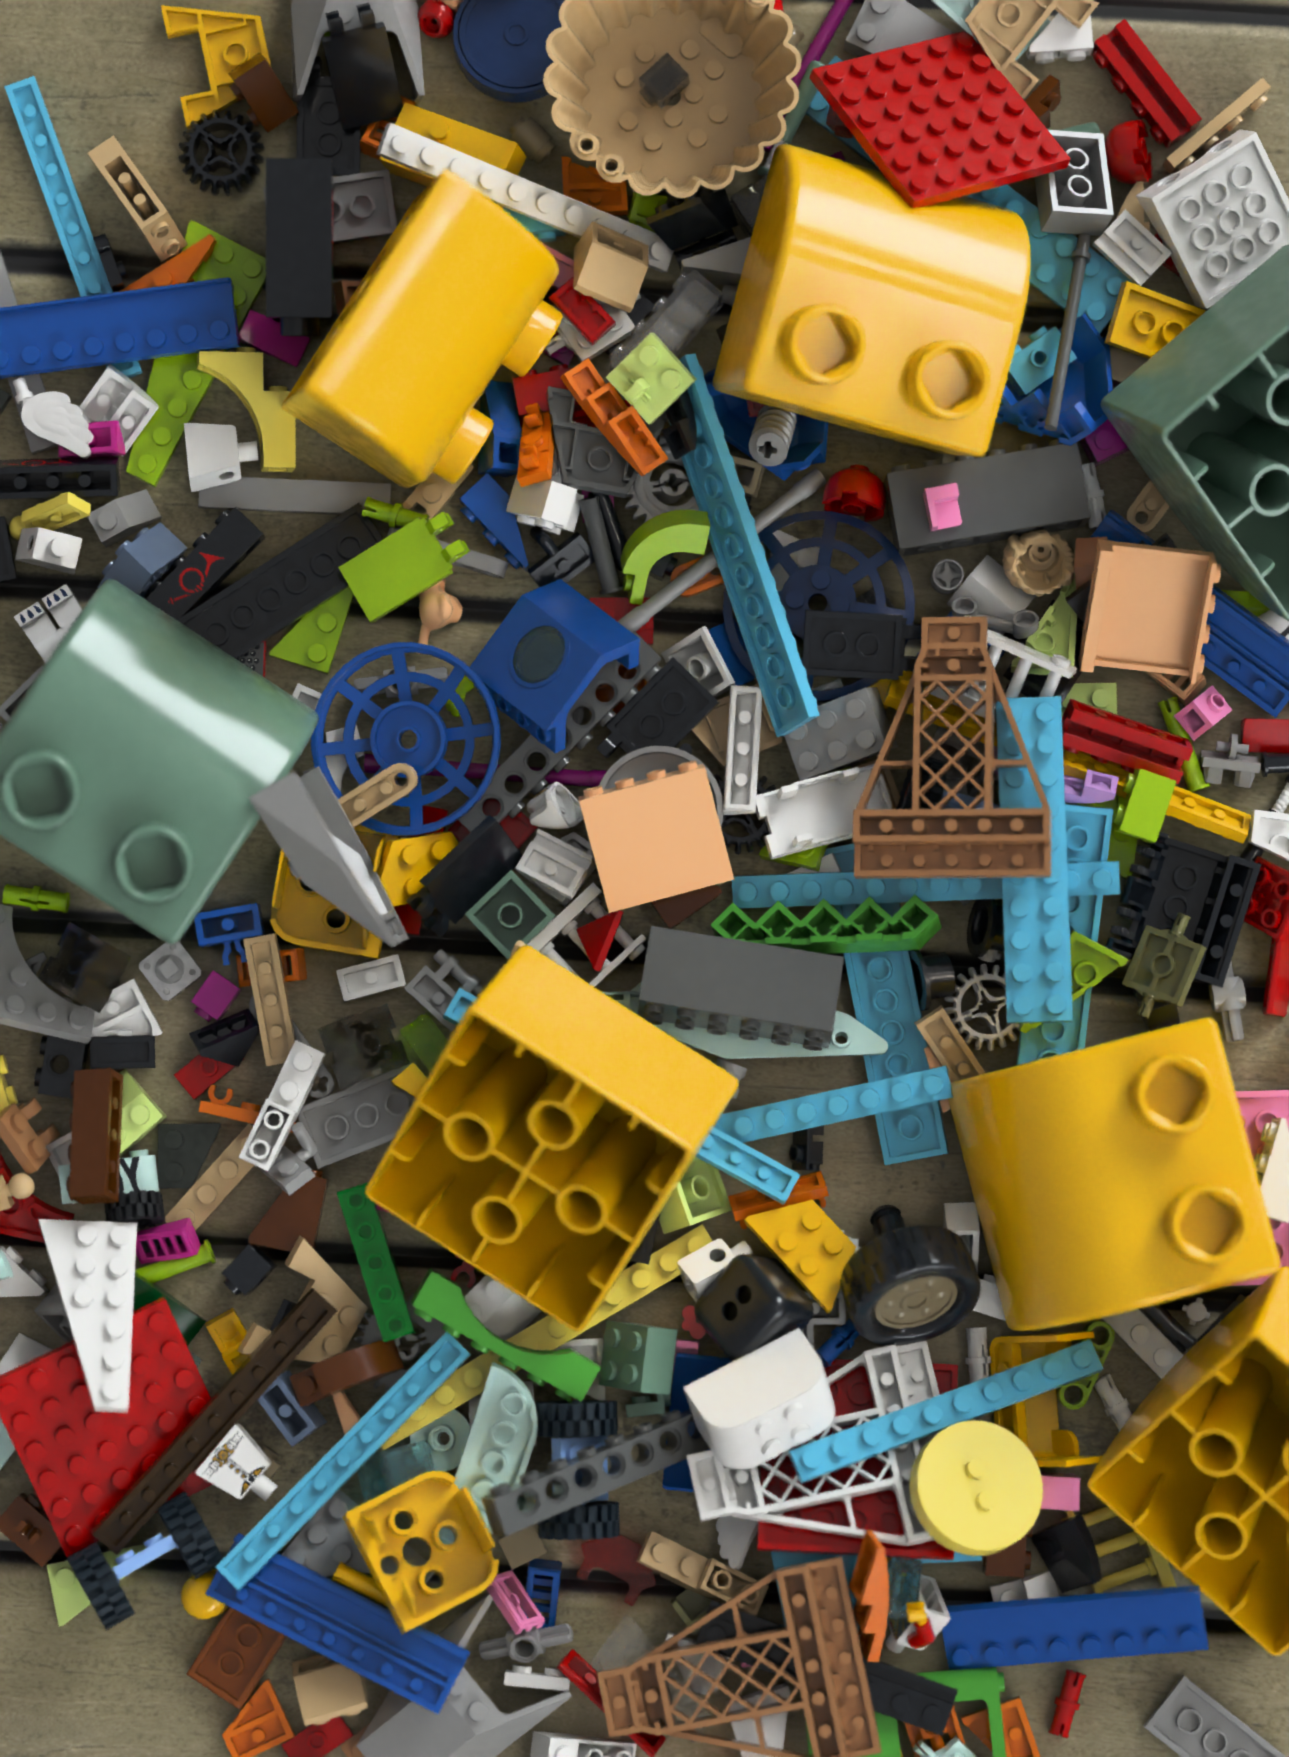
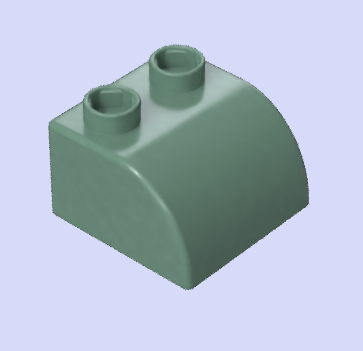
(1215, 429)
(143, 760)

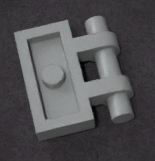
(434, 993)

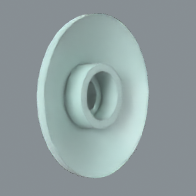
(445, 1456)

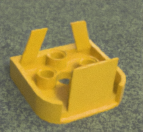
(303, 915)
(431, 1504)

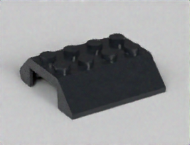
(1194, 883)

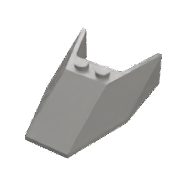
(310, 24)
(327, 850)
(468, 1721)

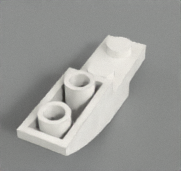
(282, 1106)

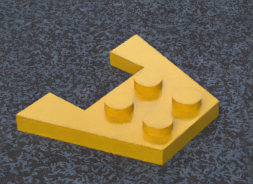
(226, 44)

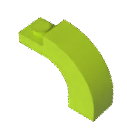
(656, 538)

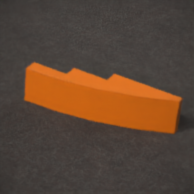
(613, 418)
(871, 1588)

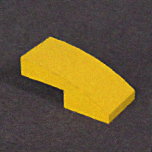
(228, 1335)

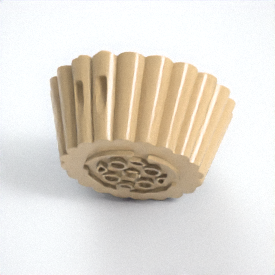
(725, 114)

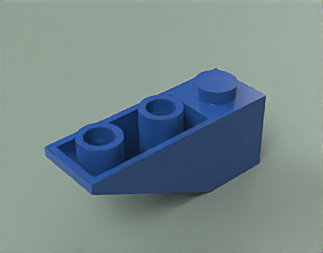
(501, 449)
(488, 504)

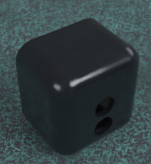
(774, 1309)

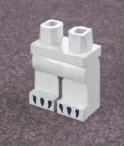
(39, 625)

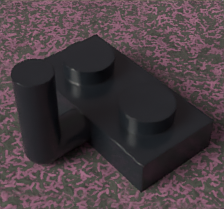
(561, 561)

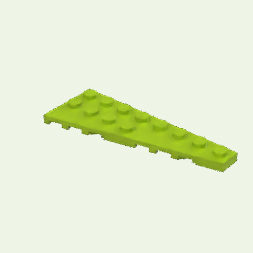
(175, 379)

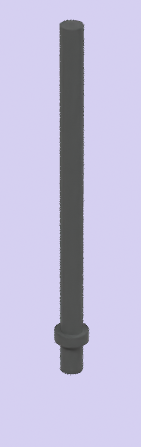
(1080, 258)

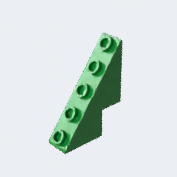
(376, 1263)

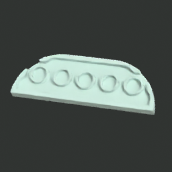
(498, 1439)

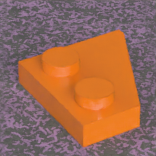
(259, 1724)
(1016, 1727)

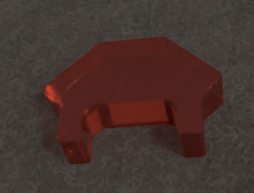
(619, 1558)

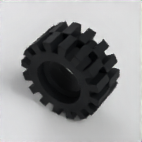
(137, 1207)

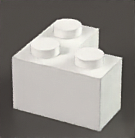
(545, 505)

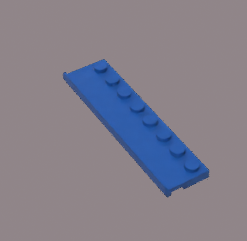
(118, 327)
(1239, 645)
(1075, 1628)
(346, 1629)

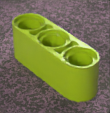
(1087, 1383)

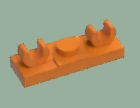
(536, 447)
(246, 1113)
(753, 1202)

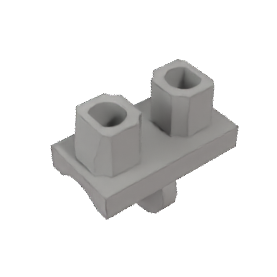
(1244, 765)

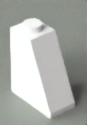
(773, 1725)

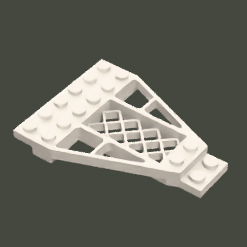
(896, 1380)

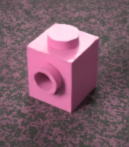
(1203, 712)

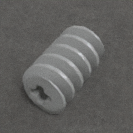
(772, 435)

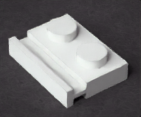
(1132, 248)
(555, 864)

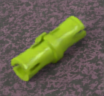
(389, 513)
(36, 898)

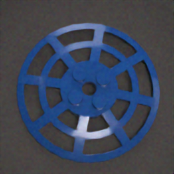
(405, 716)

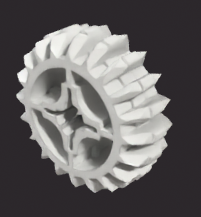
(961, 1018)

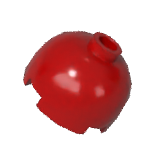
(1128, 153)
(855, 493)

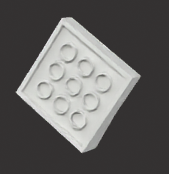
(1220, 216)

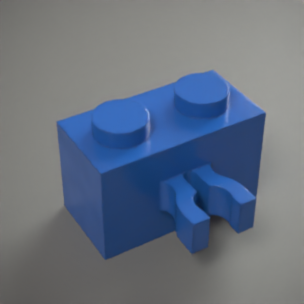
(229, 926)

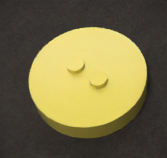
(976, 1488)

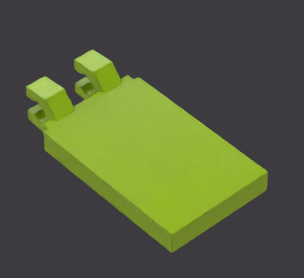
(402, 566)

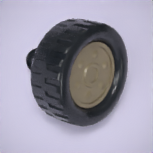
(908, 1281)

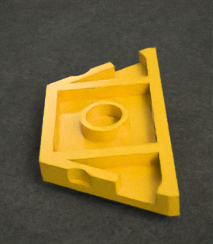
(410, 860)
(806, 1246)

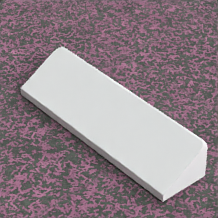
(742, 750)

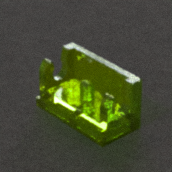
(425, 1039)

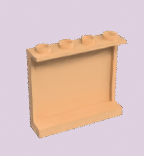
(1148, 609)
(655, 836)

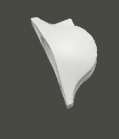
(554, 808)

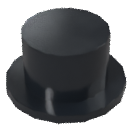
(985, 928)
(933, 977)

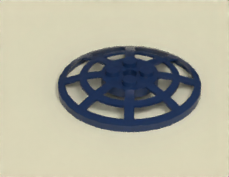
(826, 582)

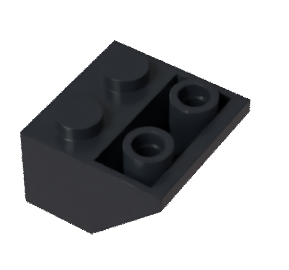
(693, 218)

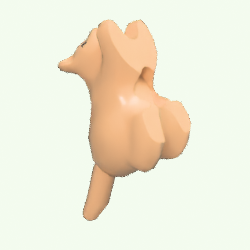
(437, 610)

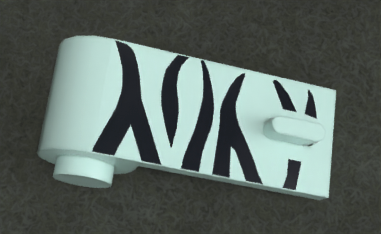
(136, 1174)

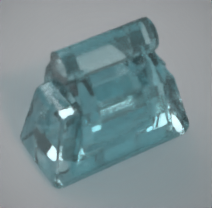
(903, 1585)

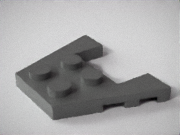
(584, 453)

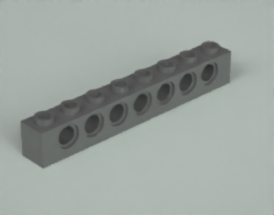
(578, 735)
(502, 1506)

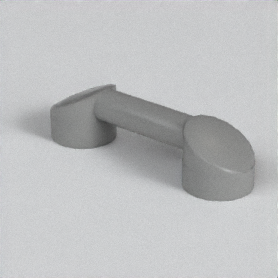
(1023, 624)

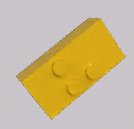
(456, 135)

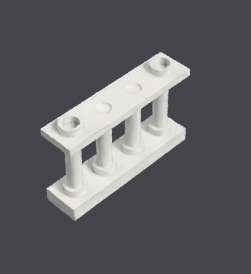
(1057, 664)
(566, 925)

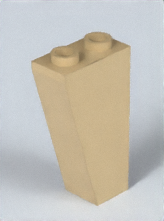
(137, 198)

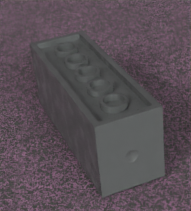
(995, 499)
(740, 988)

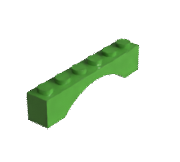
(563, 1368)

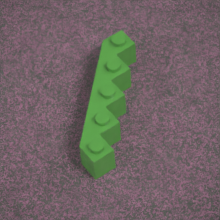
(829, 932)

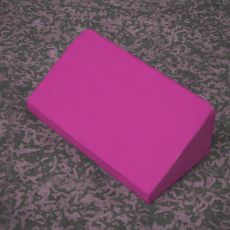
(106, 441)

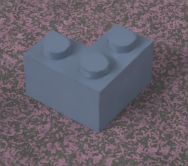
(144, 559)

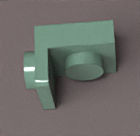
(644, 1406)

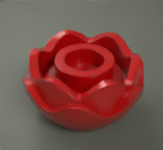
(439, 11)

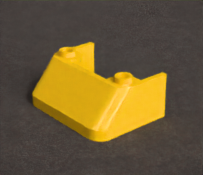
(1036, 1418)

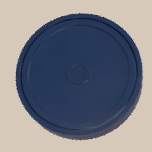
(504, 45)

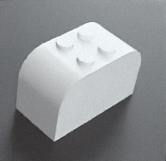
(763, 1402)

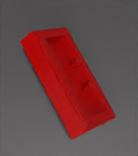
(582, 312)
(201, 1074)
(318, 1739)

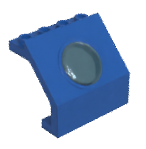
(549, 656)

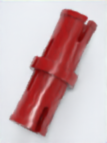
(1067, 1703)

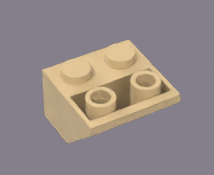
(609, 266)
(327, 1689)

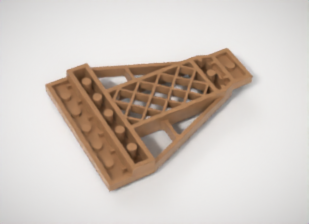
(952, 840)
(825, 1660)

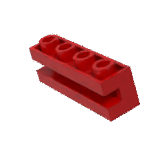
(1145, 84)
(1123, 741)

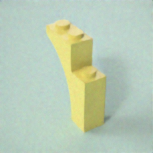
(274, 426)

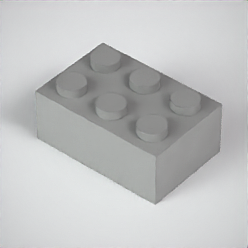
(1080, 195)
(841, 735)

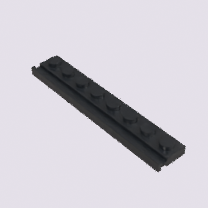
(892, 1689)

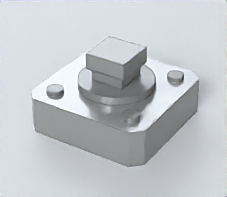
(170, 970)

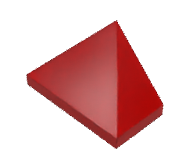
(598, 937)

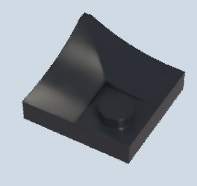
(1069, 1553)

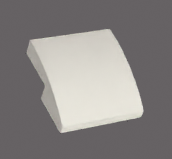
(120, 400)

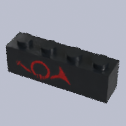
(59, 475)
(207, 565)

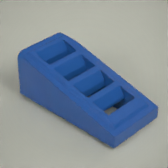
(546, 1568)

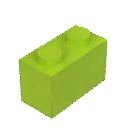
(1144, 805)

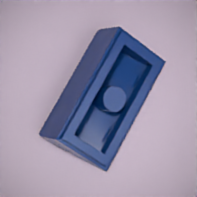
(738, 671)

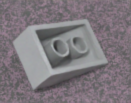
(890, 25)
(720, 264)

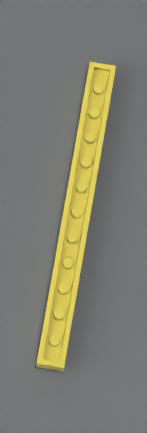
(551, 1334)

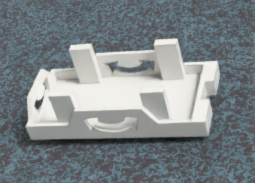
(816, 810)

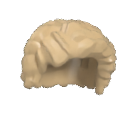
(1036, 568)

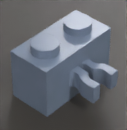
(284, 1409)

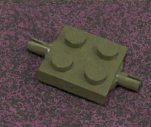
(1164, 965)

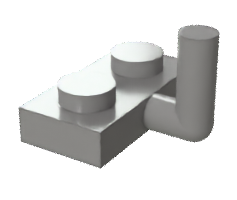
(290, 1169)

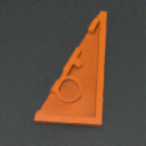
(179, 268)

